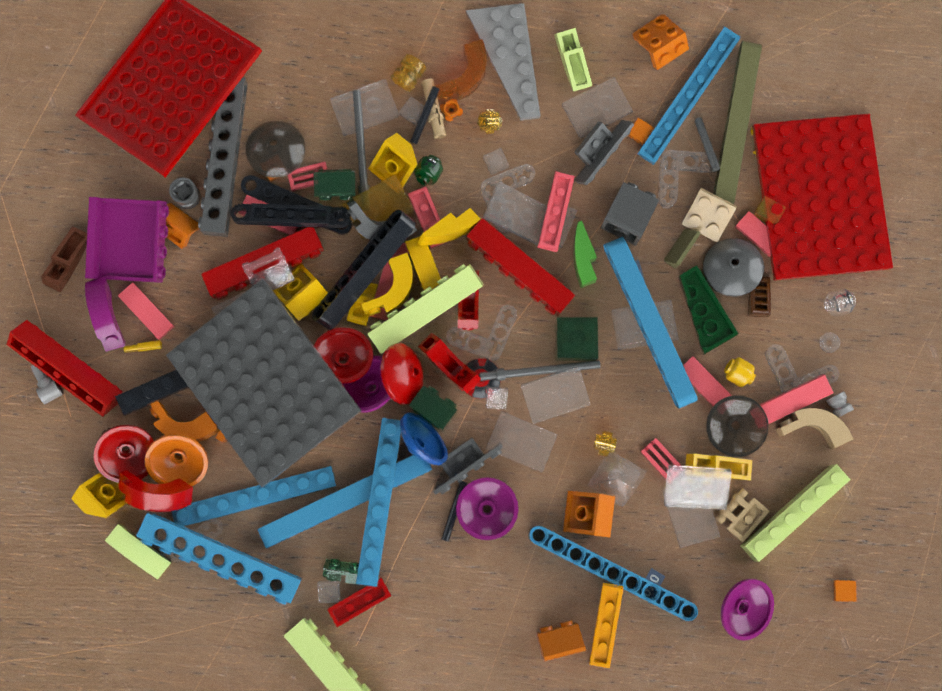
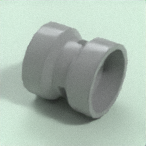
(839, 403)

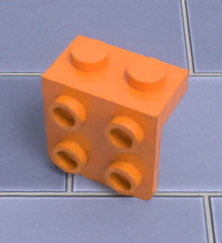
(662, 40)

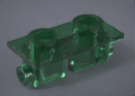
(336, 568)

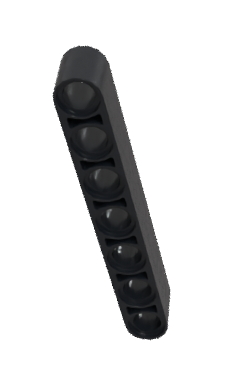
(363, 269)

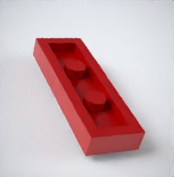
(358, 603)

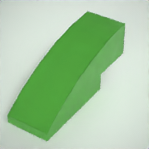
(583, 257)

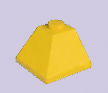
(394, 158)
(99, 496)

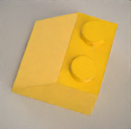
(302, 293)

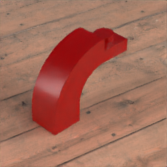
(469, 311)
(448, 363)
(155, 497)

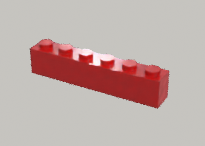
(520, 267)
(233, 277)
(64, 367)

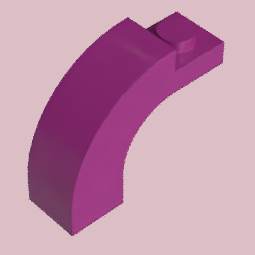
(101, 313)

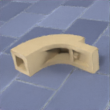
(825, 422)

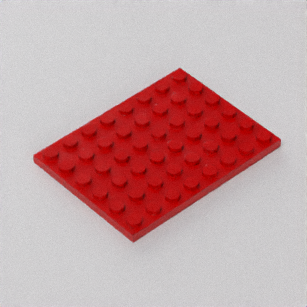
(168, 84)
(831, 196)

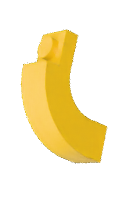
(400, 289)

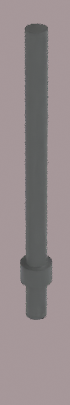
(360, 142)
(501, 374)

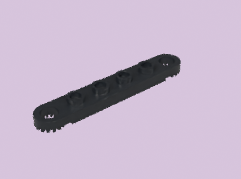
(274, 194)
(290, 215)

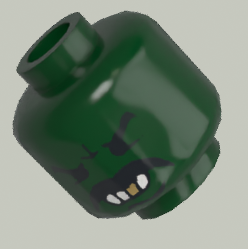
(428, 170)

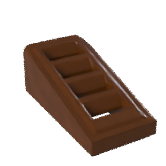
(766, 312)

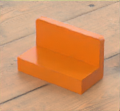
(180, 226)

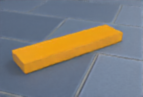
(606, 625)

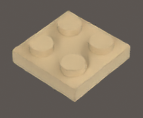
(709, 215)

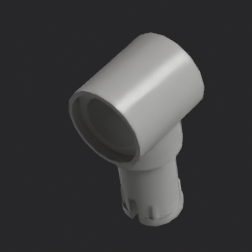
(47, 388)

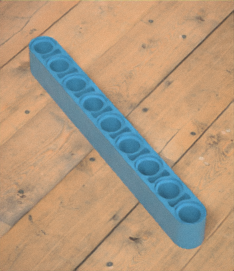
(650, 322)
(336, 503)
(601, 571)

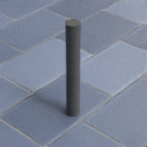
(707, 144)

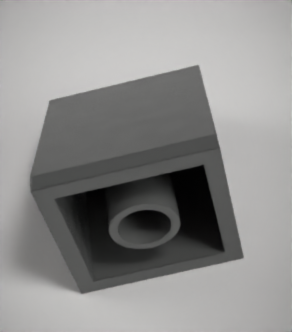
(630, 213)

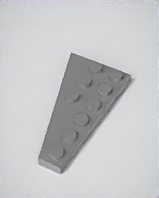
(509, 51)

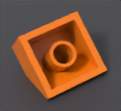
(589, 513)
(560, 640)

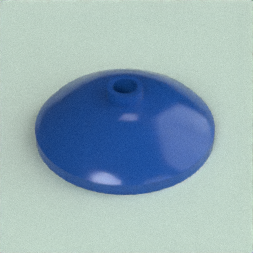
(423, 439)

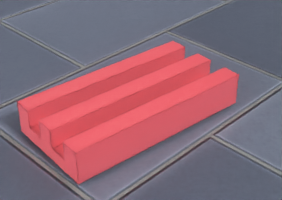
(305, 177)
(650, 447)

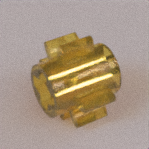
(489, 121)
(605, 443)

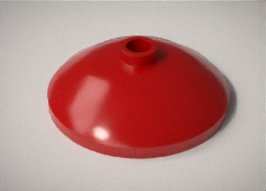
(349, 346)
(401, 373)
(112, 459)

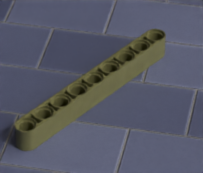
(737, 120)

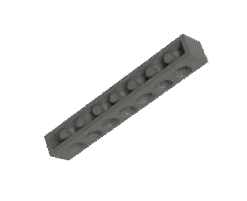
(220, 225)

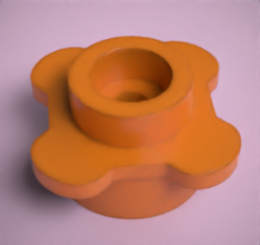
(445, 108)

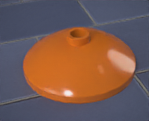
(166, 466)

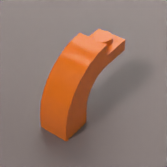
(198, 429)

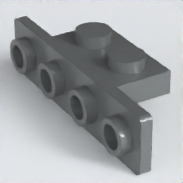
(598, 148)
(462, 460)

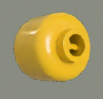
(739, 372)

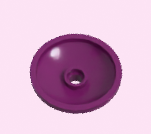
(363, 388)
(502, 503)
(747, 609)

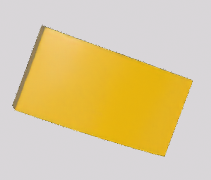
(356, 312)

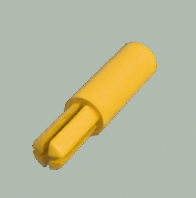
(144, 346)

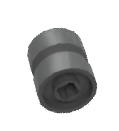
(184, 193)

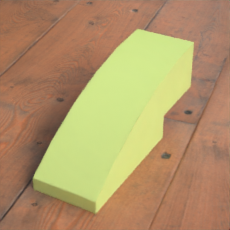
(573, 59)
(140, 554)

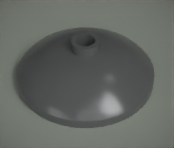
(730, 278)

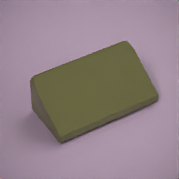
(681, 247)

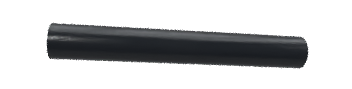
(424, 115)
(452, 515)

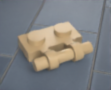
(747, 520)

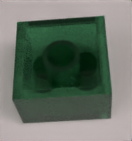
(335, 183)
(576, 338)
(434, 408)

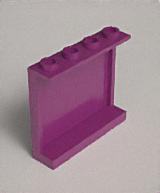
(126, 239)

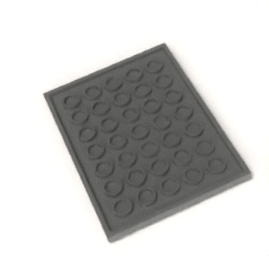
(263, 383)

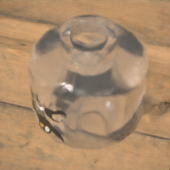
(839, 302)

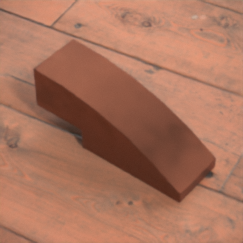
(65, 259)

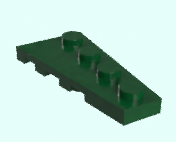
(708, 316)

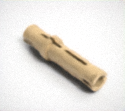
(435, 117)

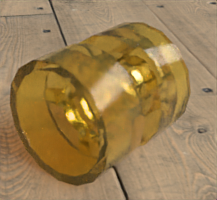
(407, 74)

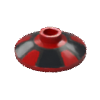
(478, 366)

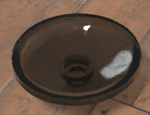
(275, 159)
(751, 430)

